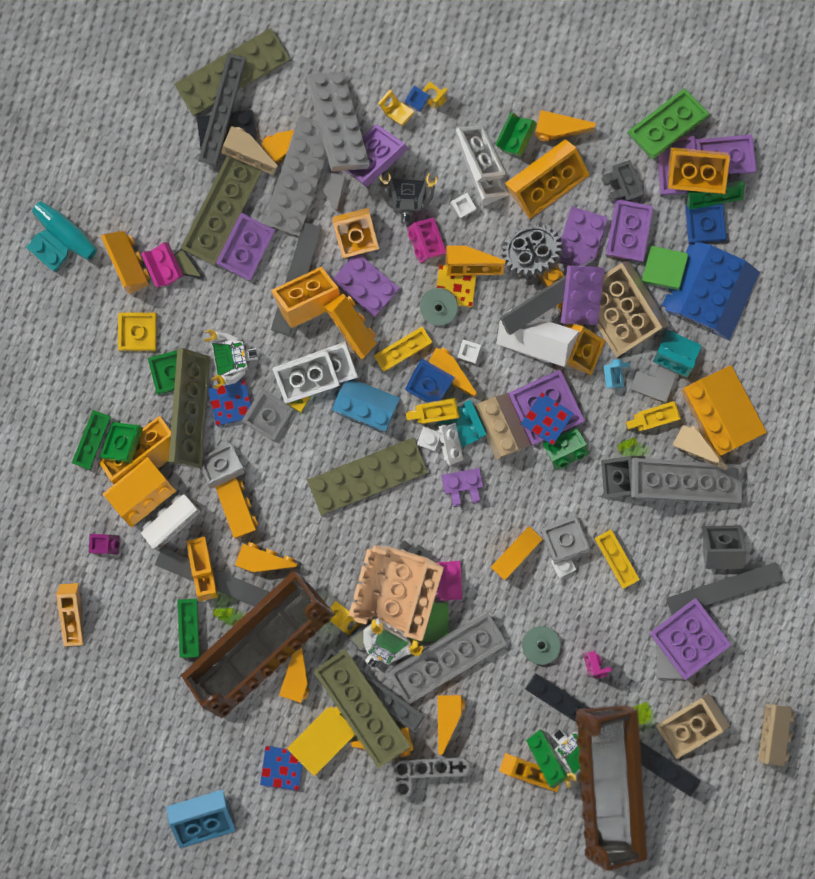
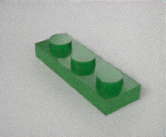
(733, 193)
(91, 439)
(188, 628)
(547, 759)

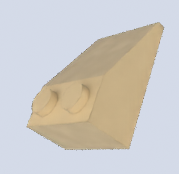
(692, 726)

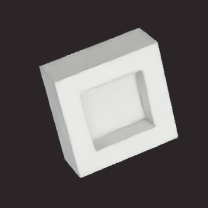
(463, 206)
(469, 351)
(428, 439)
(563, 568)

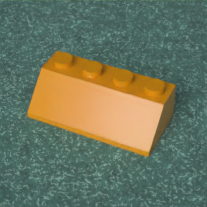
(547, 178)
(152, 444)

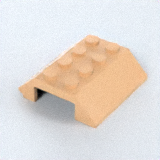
(397, 589)

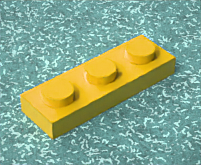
(402, 349)
(616, 559)

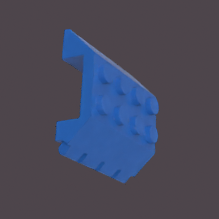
(712, 289)

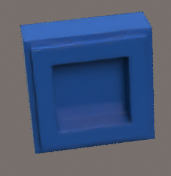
(417, 98)

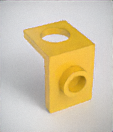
(441, 96)
(396, 110)
(342, 618)

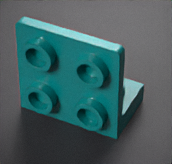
(677, 353)
(468, 424)

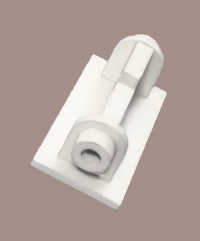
(451, 448)

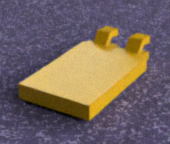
(321, 740)

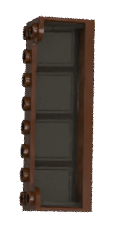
(257, 645)
(611, 786)

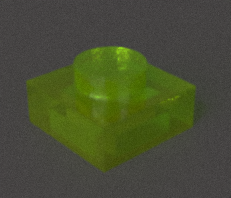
(223, 613)

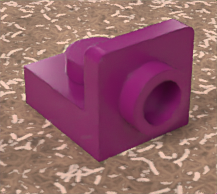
(104, 544)

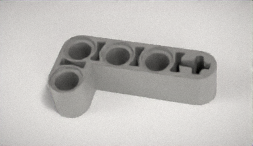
(431, 771)

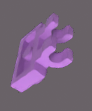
(462, 481)

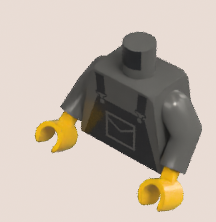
(407, 195)

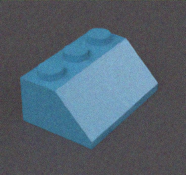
(366, 405)
(200, 819)

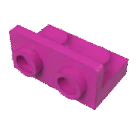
(426, 239)
(162, 265)
(450, 582)
(592, 663)

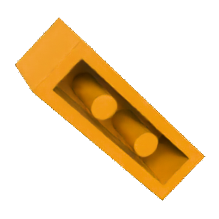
(236, 508)

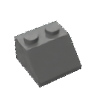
(617, 476)
(724, 547)

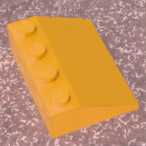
(723, 410)

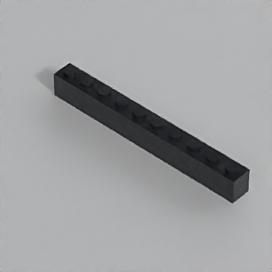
(650, 758)

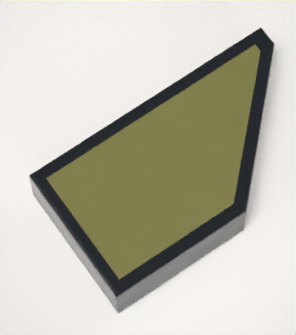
(186, 265)
(357, 636)

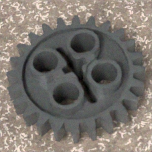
(543, 242)

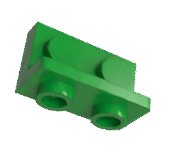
(515, 135)
(566, 449)

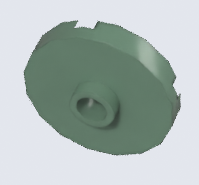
(445, 299)
(531, 649)

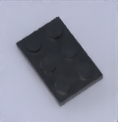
(240, 119)

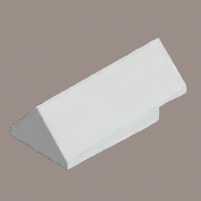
(482, 163)
(541, 341)
(315, 372)

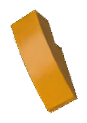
(516, 553)
(202, 569)

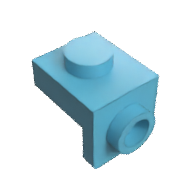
(614, 373)

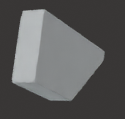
(333, 188)

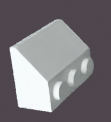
(170, 521)

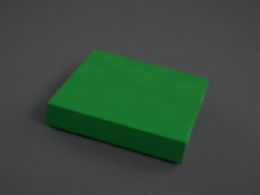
(163, 371)
(121, 442)

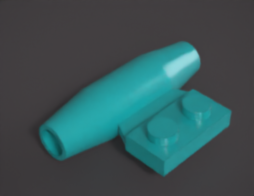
(59, 237)

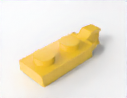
(435, 411)
(654, 417)

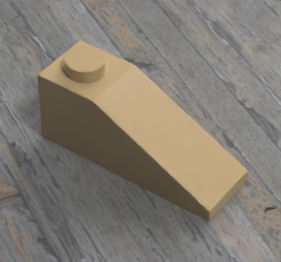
(245, 149)
(694, 444)

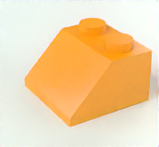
(355, 232)
(586, 350)

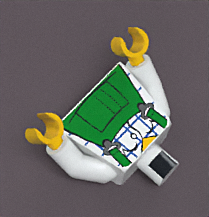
(229, 357)
(387, 643)
(568, 753)

